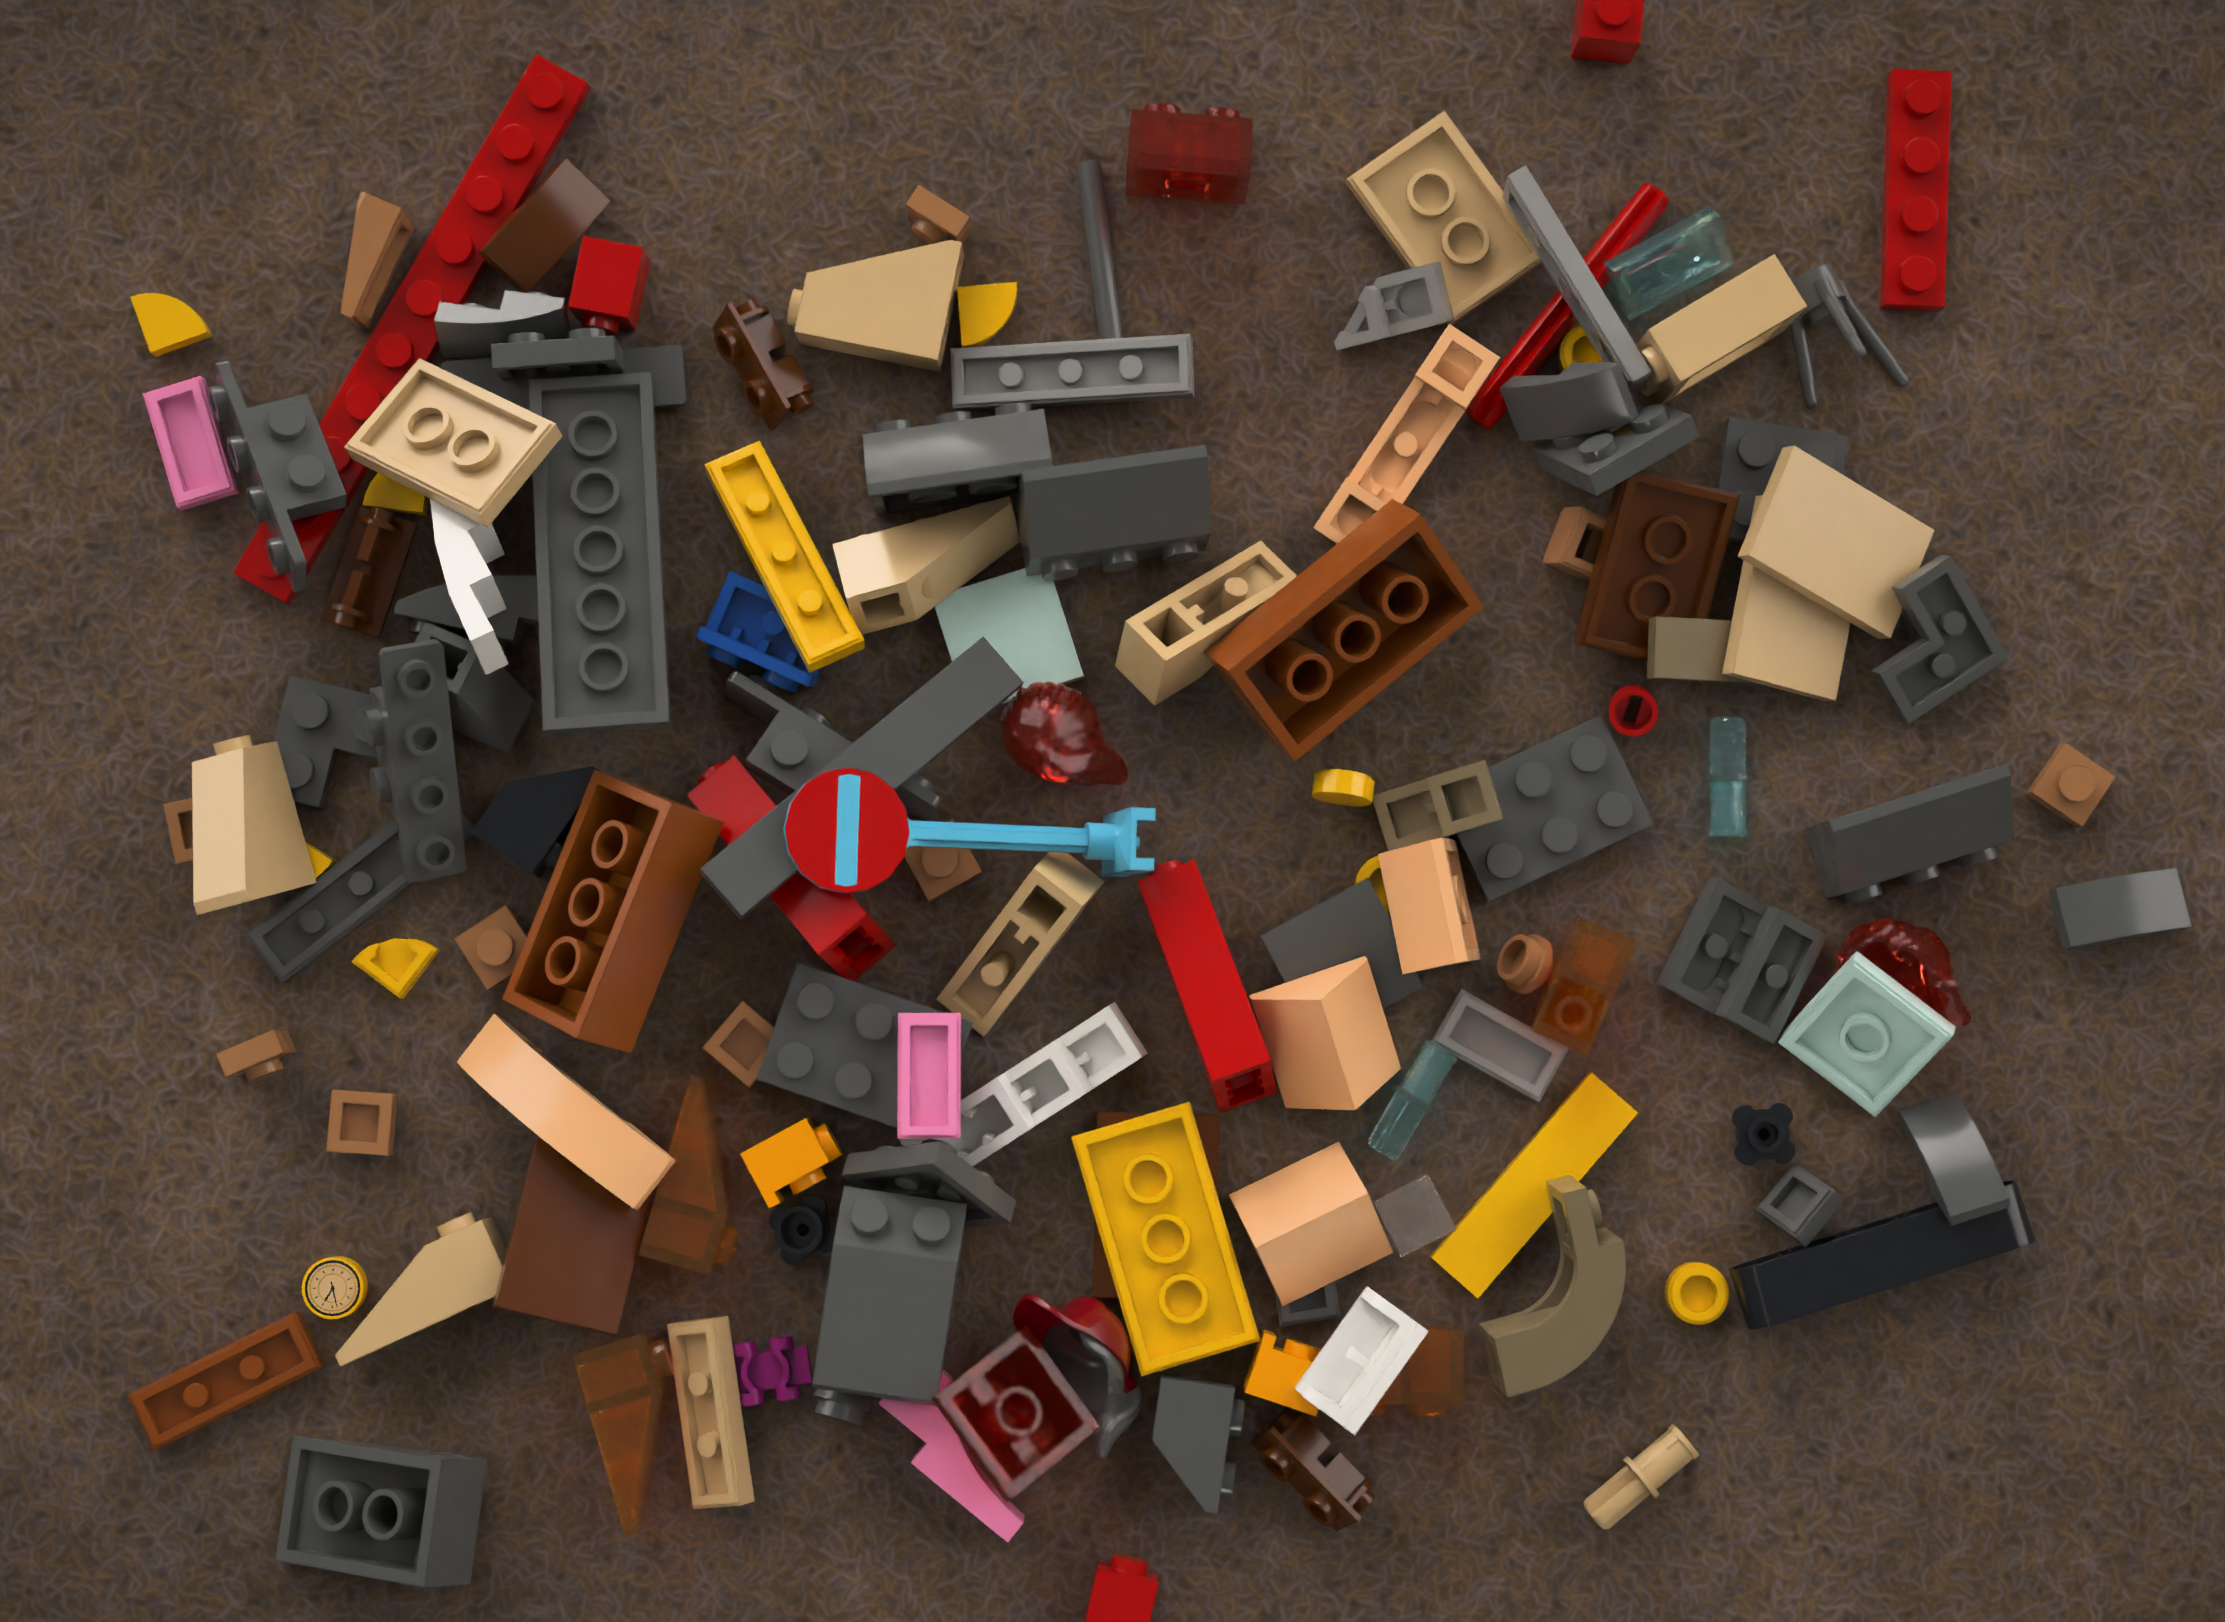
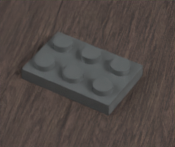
(1556, 808)
(840, 1043)

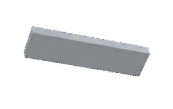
(1573, 277)
(1073, 372)

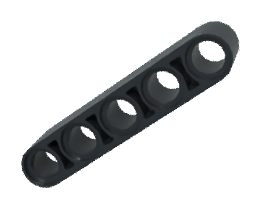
(1873, 1260)

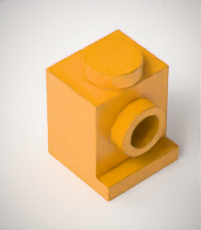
(791, 1159)
(1278, 1370)

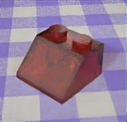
(1189, 154)
(1015, 1412)

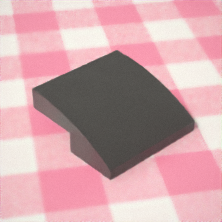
(1338, 932)
(1741, 960)

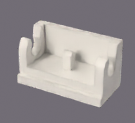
(1360, 1360)

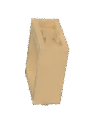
(1719, 329)

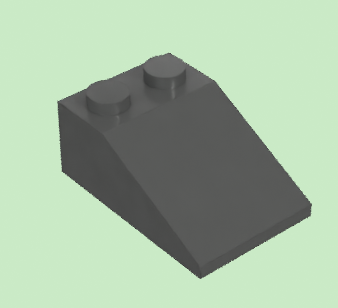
(889, 1295)
(381, 1511)

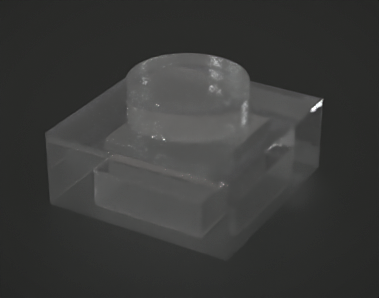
(1413, 1215)

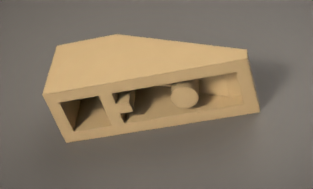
(1167, 640)
(1020, 939)
(437, 1284)

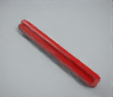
(1557, 317)

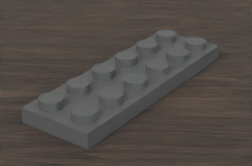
(600, 558)

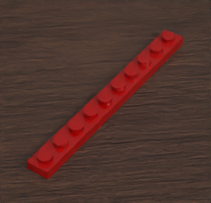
(442, 272)

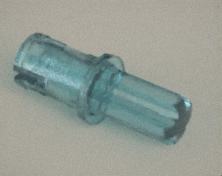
(1727, 777)
(1411, 1100)

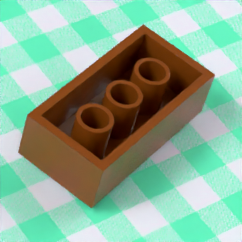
(1344, 629)
(612, 912)

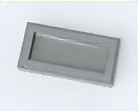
(1499, 1045)

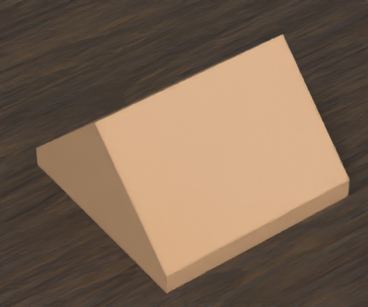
(1429, 905)
(1327, 1037)
(1311, 1223)

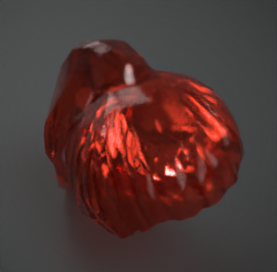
(1059, 737)
(1913, 959)

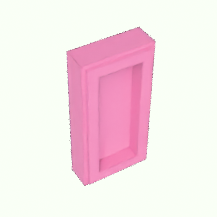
(190, 443)
(929, 1076)

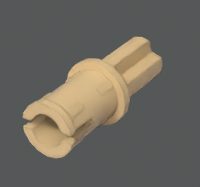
(1640, 1478)

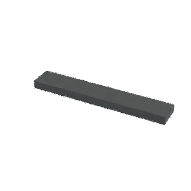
(892, 750)

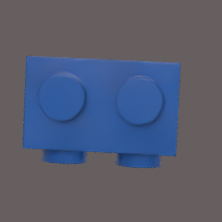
(749, 628)

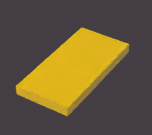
(1165, 1238)

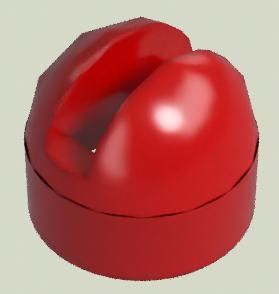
(1645, 716)

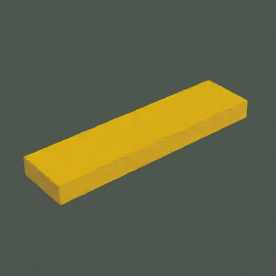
(784, 557)
(1519, 1196)

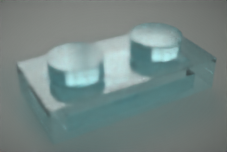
(1669, 263)

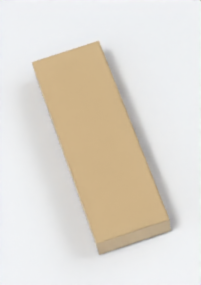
(710, 1413)

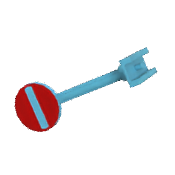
(853, 832)

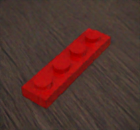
(1916, 190)

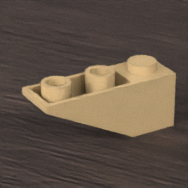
(915, 566)

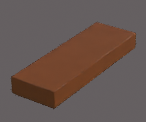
(226, 1380)

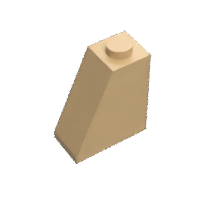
(882, 305)
(245, 827)

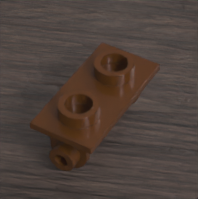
(770, 388)
(369, 571)
(1331, 1492)

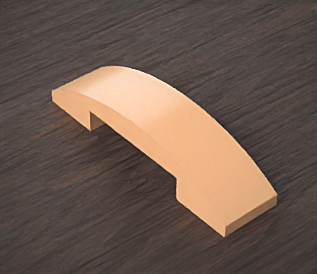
(1411, 432)
(564, 1113)

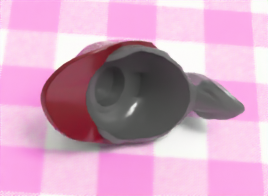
(1092, 1355)

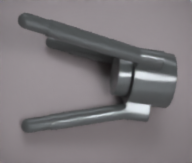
(1828, 301)

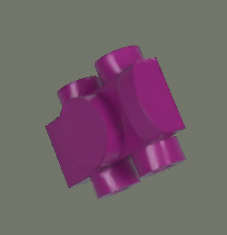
(778, 1368)

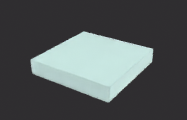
(1019, 620)
(1866, 1034)

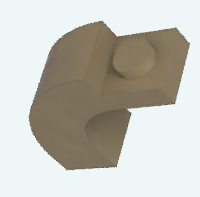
(1577, 1309)

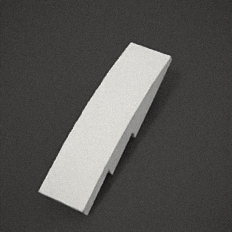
(463, 554)
(1044, 1084)

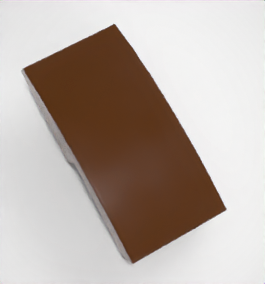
(544, 226)

